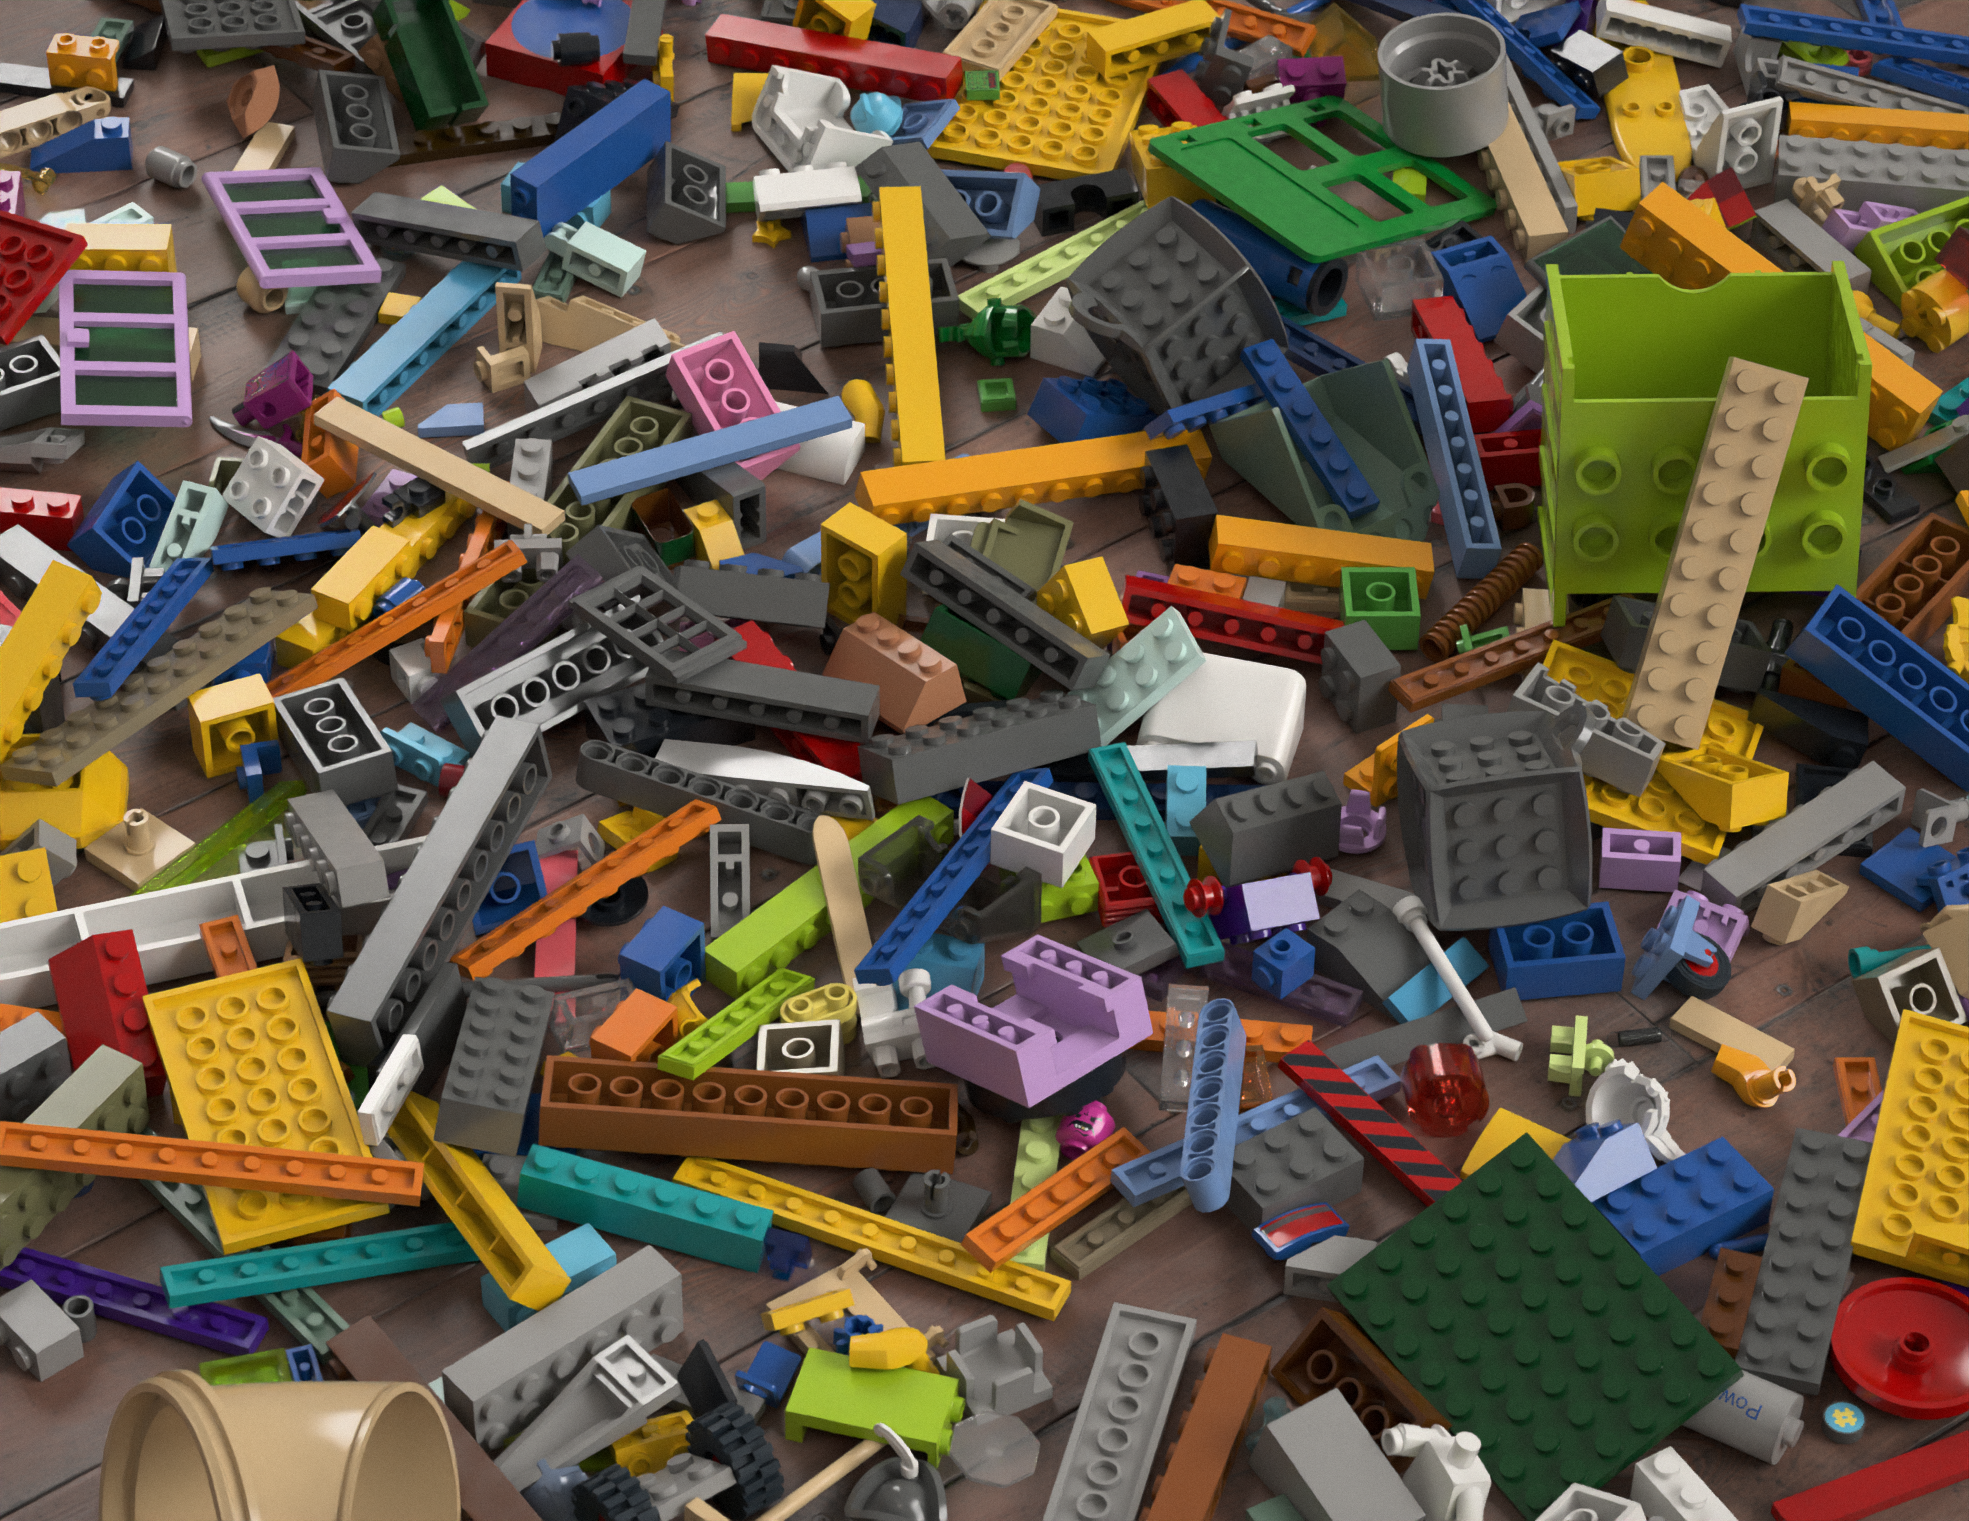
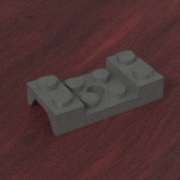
(342, 25)

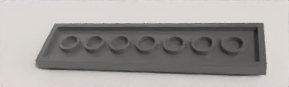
(1805, 1262)

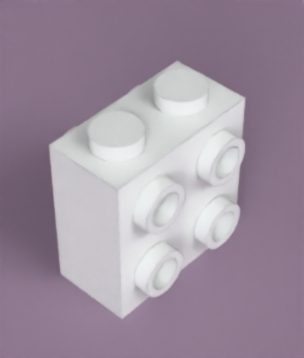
(272, 488)

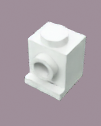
(412, 669)

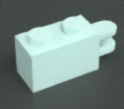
(597, 256)

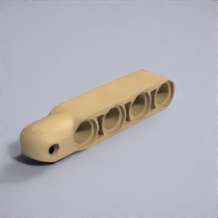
(49, 117)

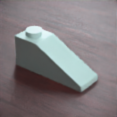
(191, 524)

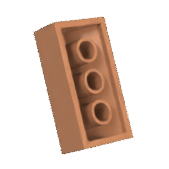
(912, 677)

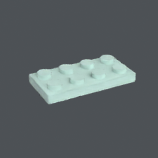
(1143, 673)

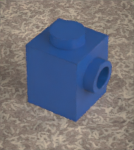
(1283, 963)

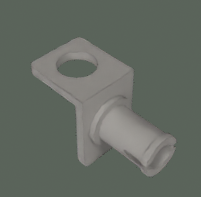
(1937, 817)

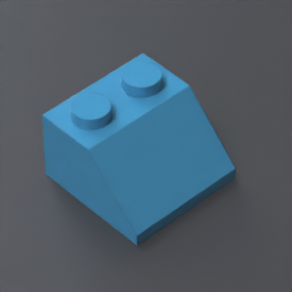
(948, 964)

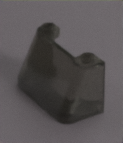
(984, 914)

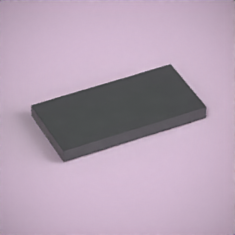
(436, 1024)

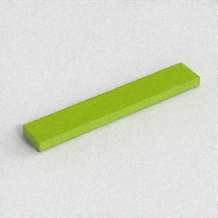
(733, 1024)

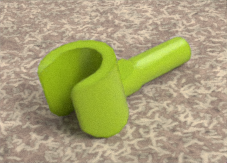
(394, 417)

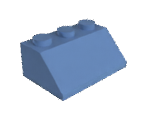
(999, 200)

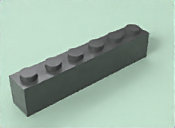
(449, 231)
(1005, 614)
(771, 698)

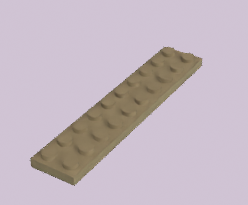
(158, 687)

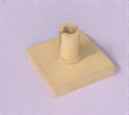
(137, 848)

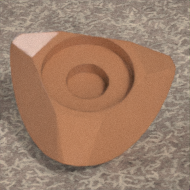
(254, 100)

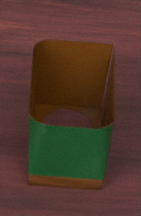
(653, 512)

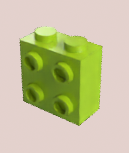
(1075, 898)

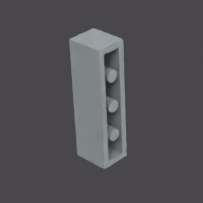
(1803, 244)

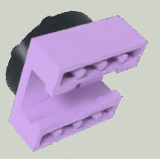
(1047, 1044)

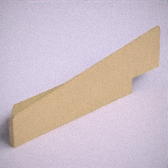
(586, 323)

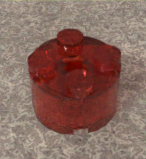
(1444, 1088)

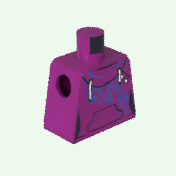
(276, 393)

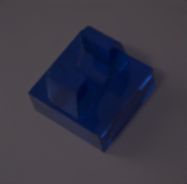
(786, 1252)

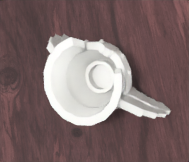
(1632, 1099)

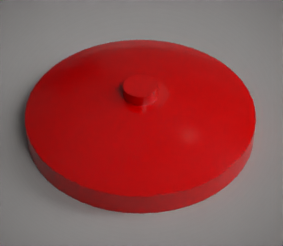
(1905, 1347)

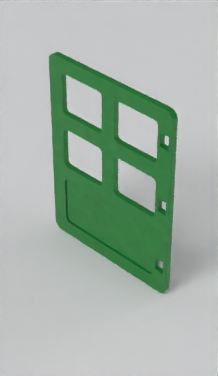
(1295, 202)

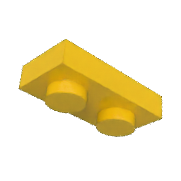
(825, 1306)

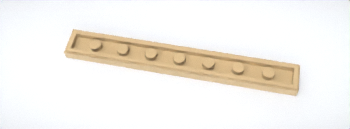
(438, 467)

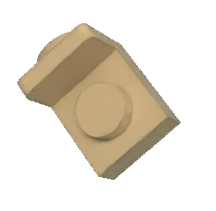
(502, 369)

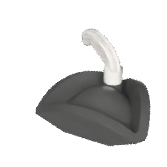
(898, 1488)

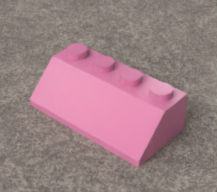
(724, 390)

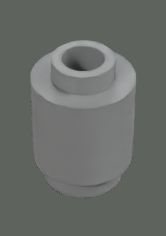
(170, 167)

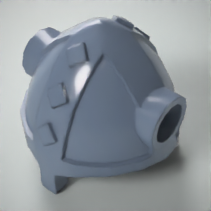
(553, 1492)

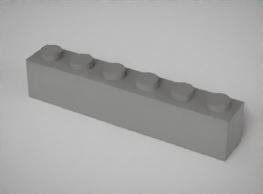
(1805, 837)
(336, 848)

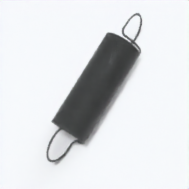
(1639, 1036)

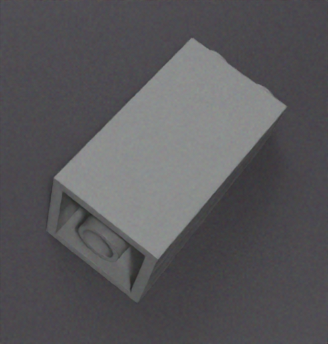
(1331, 1466)

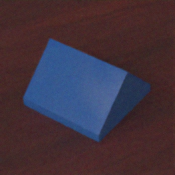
(823, 228)

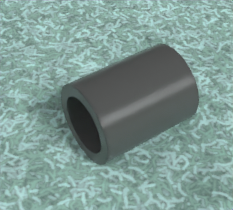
(874, 1191)
(81, 1312)

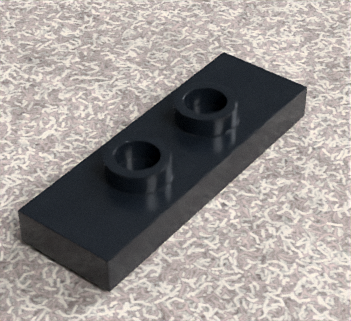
(1886, 495)

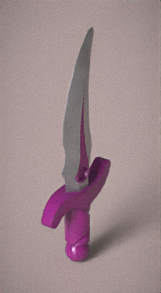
(248, 436)

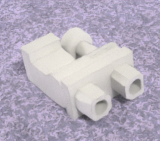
(893, 1033)

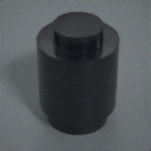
(575, 49)

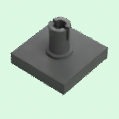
(940, 1205)

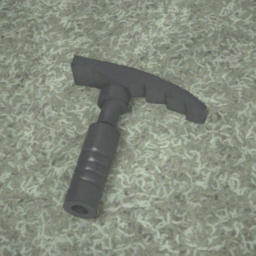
(1269, 6)

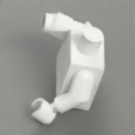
(1445, 1474)

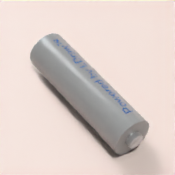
(1752, 1418)

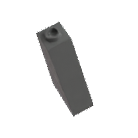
(738, 493)

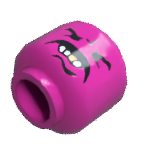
(1084, 1130)

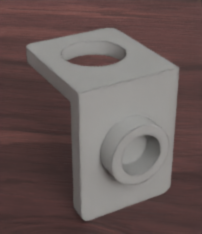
(568, 835)

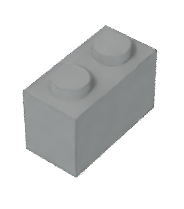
(38, 1331)

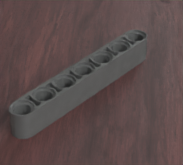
(667, 788)

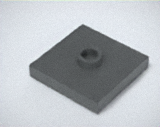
(1131, 944)

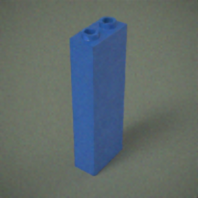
(593, 157)

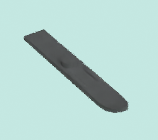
(1447, 1026)

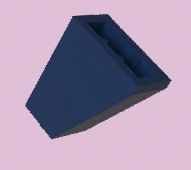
(898, 22)

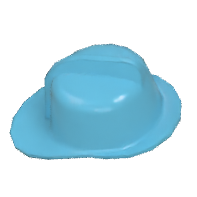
(877, 112)

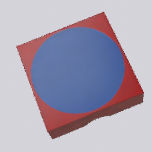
(522, 43)

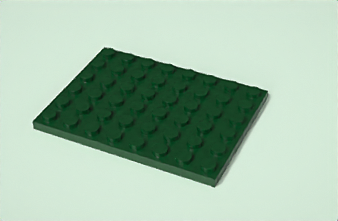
(1535, 1329)

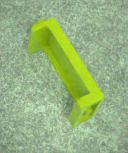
(854, 1399)

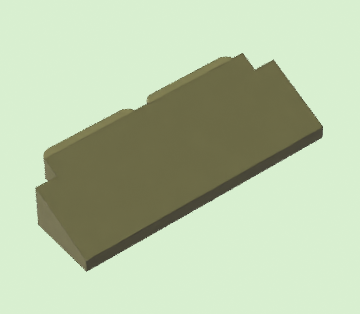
(1028, 547)

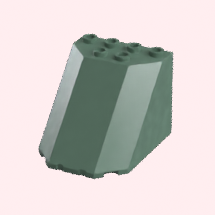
(1376, 431)

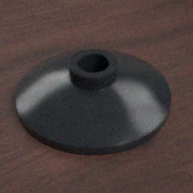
(620, 907)

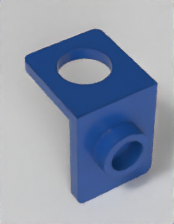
(769, 1373)

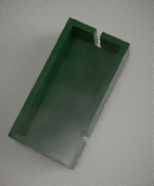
(430, 62)

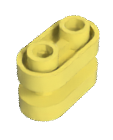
(824, 1003)

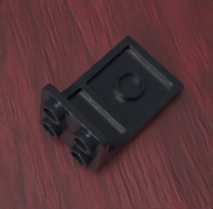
(587, 99)

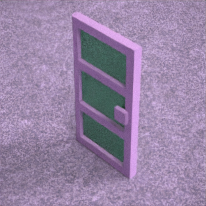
(292, 228)
(124, 349)

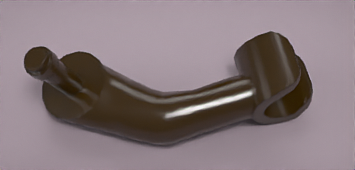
(966, 1133)

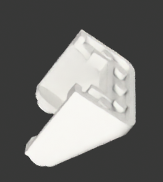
(804, 121)
(1234, 703)

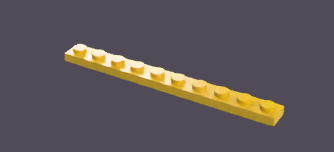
(886, 1238)

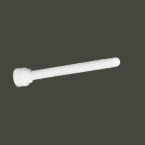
(1413, 916)

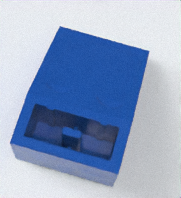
(1481, 283)
(1088, 409)

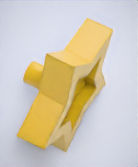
(770, 233)

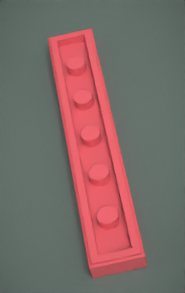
(557, 952)

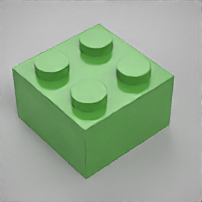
(1385, 600)

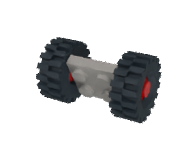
(723, 1462)

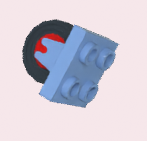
(1681, 957)

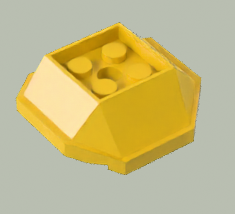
(80, 806)

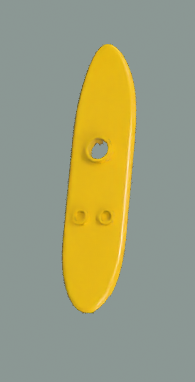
(1647, 108)

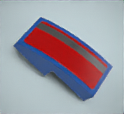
(1298, 1229)

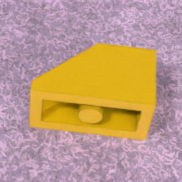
(713, 533)

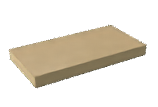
(1001, 34)

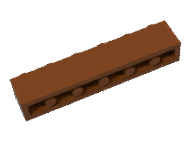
(1211, 1432)

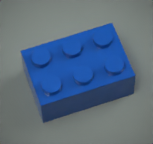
(1560, 955)

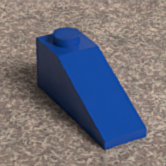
(92, 147)

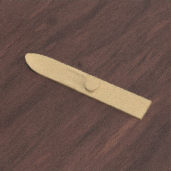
(841, 896)

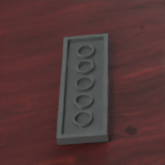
(337, 324)

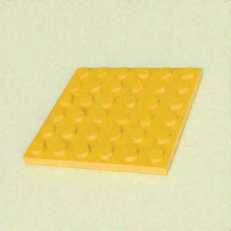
(1660, 804)

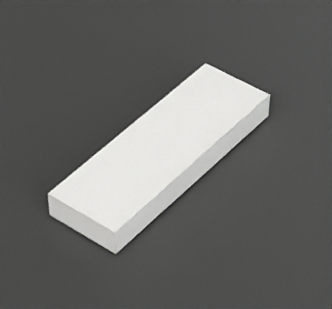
(390, 1089)

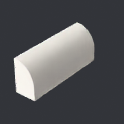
(1663, 31)
(829, 456)

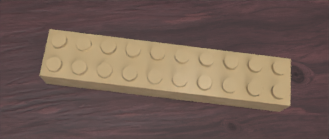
(1714, 551)

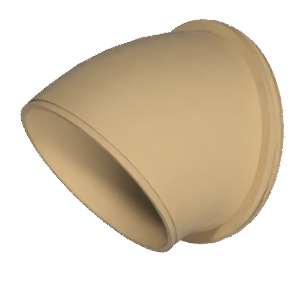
(278, 1452)

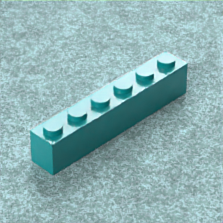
(644, 1208)

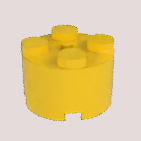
(1936, 311)

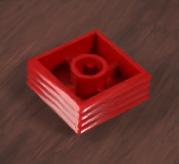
(1121, 888)

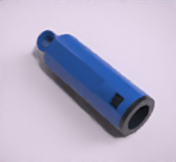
(1284, 273)

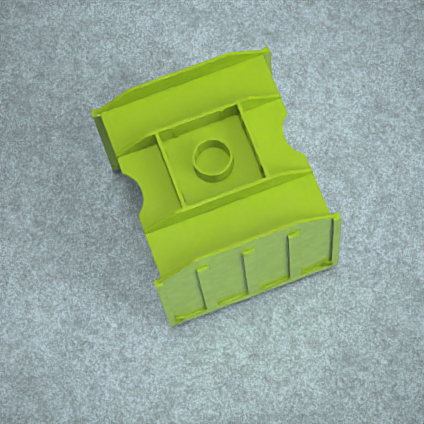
(1630, 406)

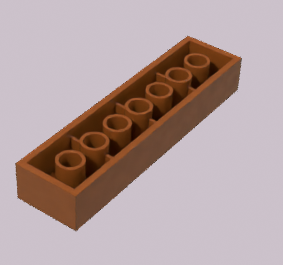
(1906, 590)

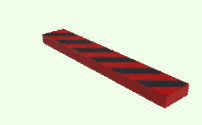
(1368, 1123)

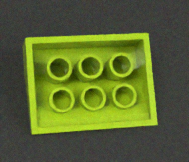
(1906, 249)

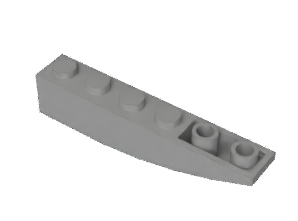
(774, 776)

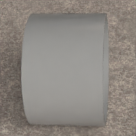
(1443, 84)

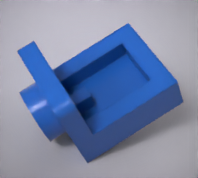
(258, 760)

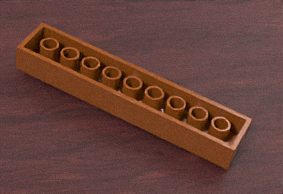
(749, 1115)

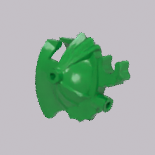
(995, 331)

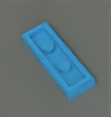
(1427, 991)

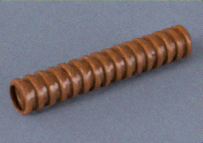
(1481, 601)

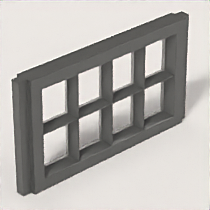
(728, 641)

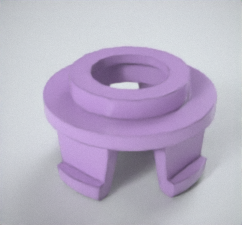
(1358, 817)

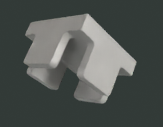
(996, 1369)

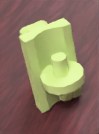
(1590, 1056)

